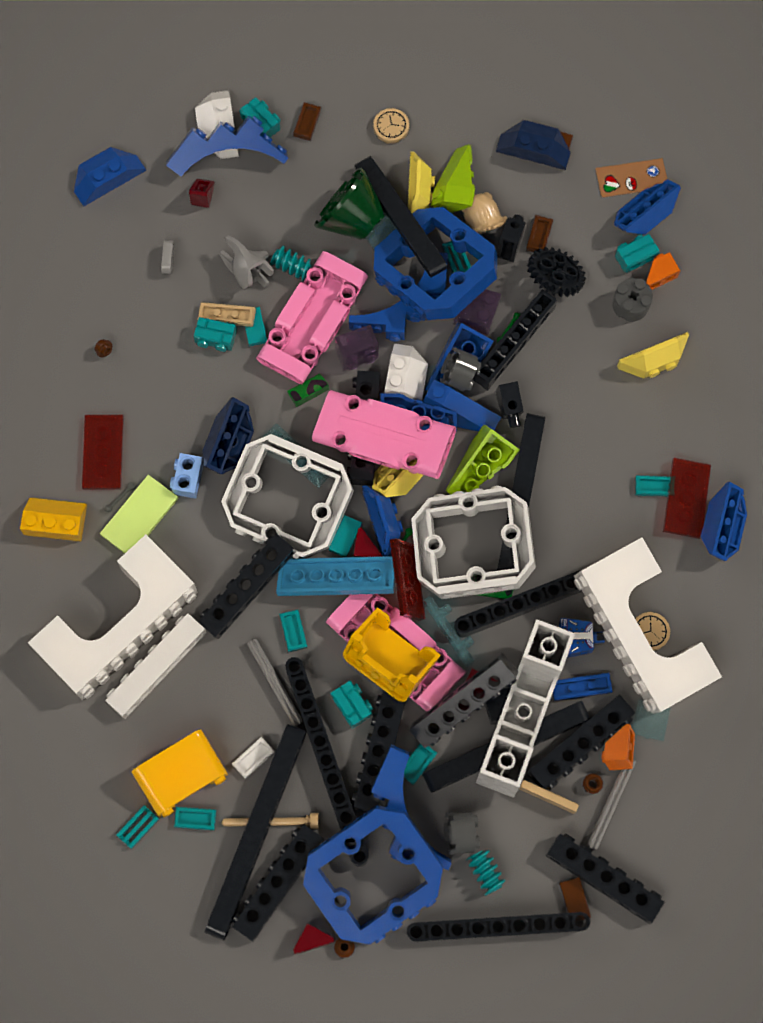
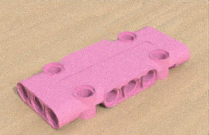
(312, 317)
(384, 434)
(440, 678)

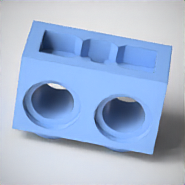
(192, 475)

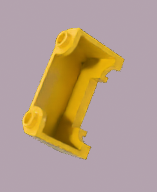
(388, 657)
(179, 772)

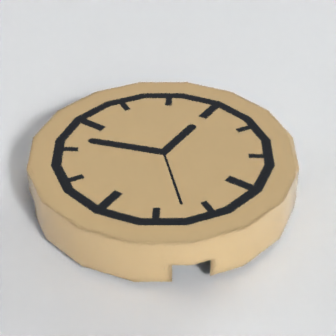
(391, 125)
(654, 629)

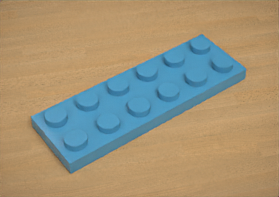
(336, 576)

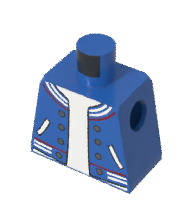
(584, 636)

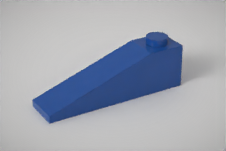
(466, 340)
(434, 412)
(469, 413)

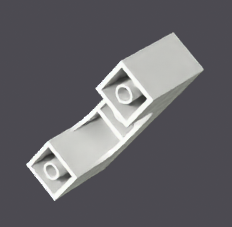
(89, 663)
(655, 677)
(525, 708)

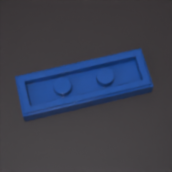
(582, 687)

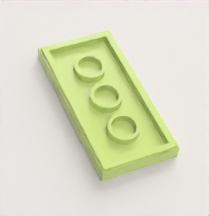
(139, 514)

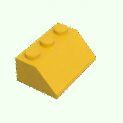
(53, 519)

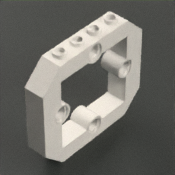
(248, 468)
(484, 500)

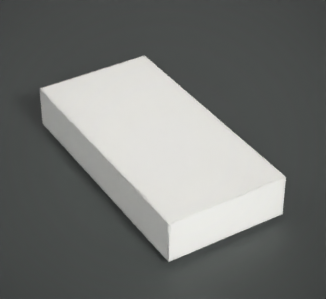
(253, 757)

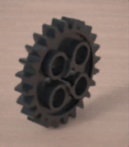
(556, 272)

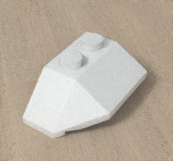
(210, 112)
(406, 372)

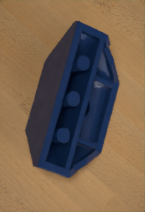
(535, 143)
(228, 437)

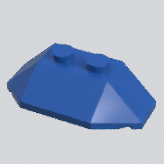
(105, 173)
(648, 208)
(383, 519)
(725, 522)

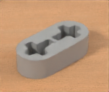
(167, 257)

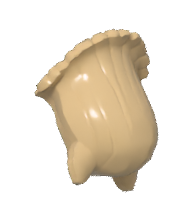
(483, 214)

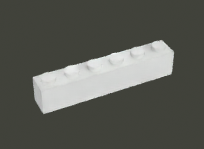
(155, 666)

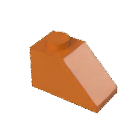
(662, 270)
(620, 749)

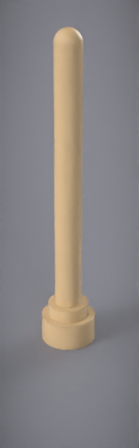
(310, 821)

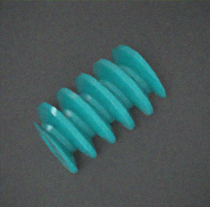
(291, 263)
(486, 871)

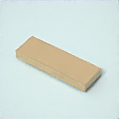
(228, 313)
(549, 797)

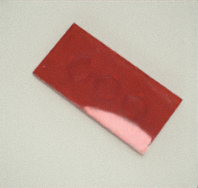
(102, 452)
(686, 498)
(407, 585)

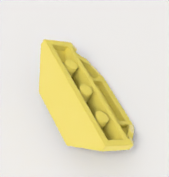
(419, 184)
(655, 358)
(394, 482)

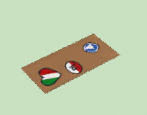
(630, 177)

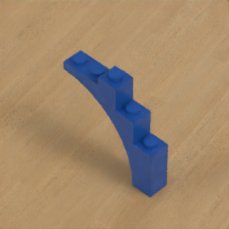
(248, 136)
(394, 318)
(390, 786)

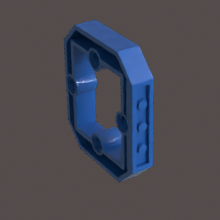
(457, 296)
(339, 914)

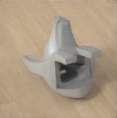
(247, 264)

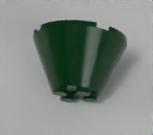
(352, 208)

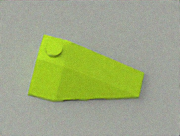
(455, 185)
(483, 459)

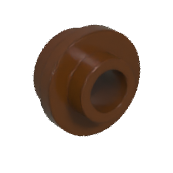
(103, 348)
(593, 777)
(344, 954)

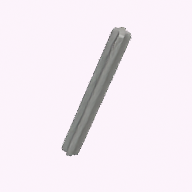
(274, 682)
(609, 808)

